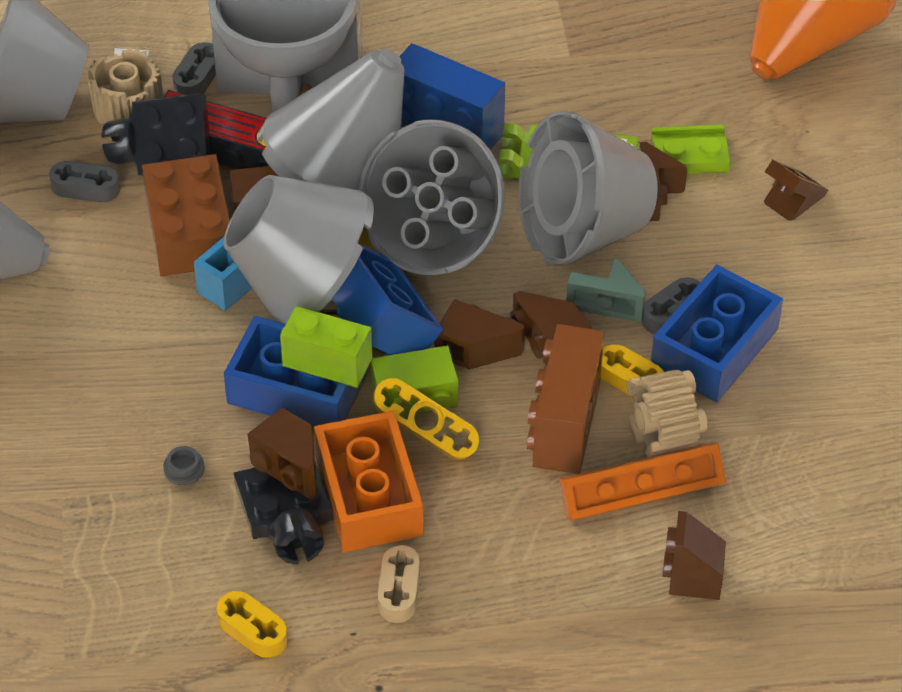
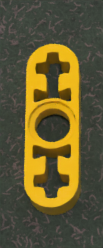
(442, 413)

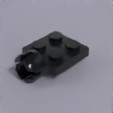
(159, 131)
(284, 514)

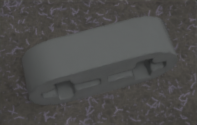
(190, 68)
(84, 181)
(666, 302)

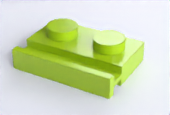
(697, 147)

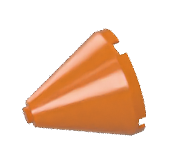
(801, 30)

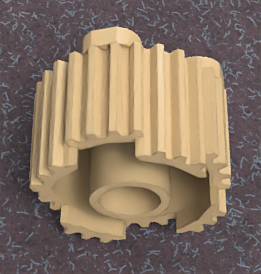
(120, 82)
(665, 412)

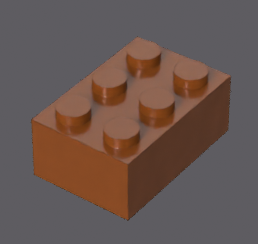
(185, 210)
(566, 398)

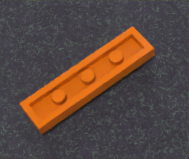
(642, 480)

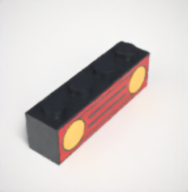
(233, 135)

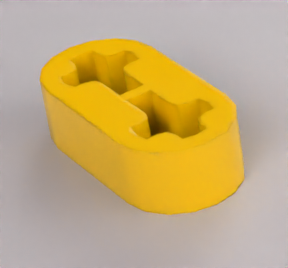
(632, 366)
(255, 619)

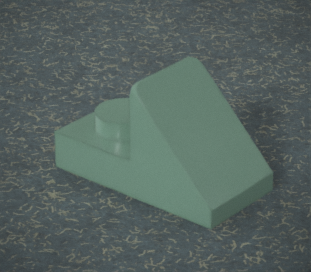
(612, 297)

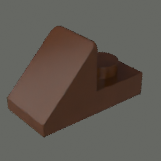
(669, 172)
(792, 190)

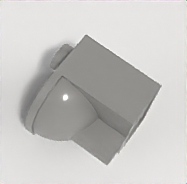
(283, 44)

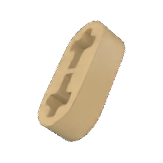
(406, 584)

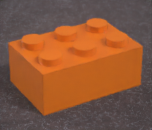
(369, 481)

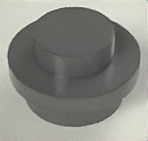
(183, 466)

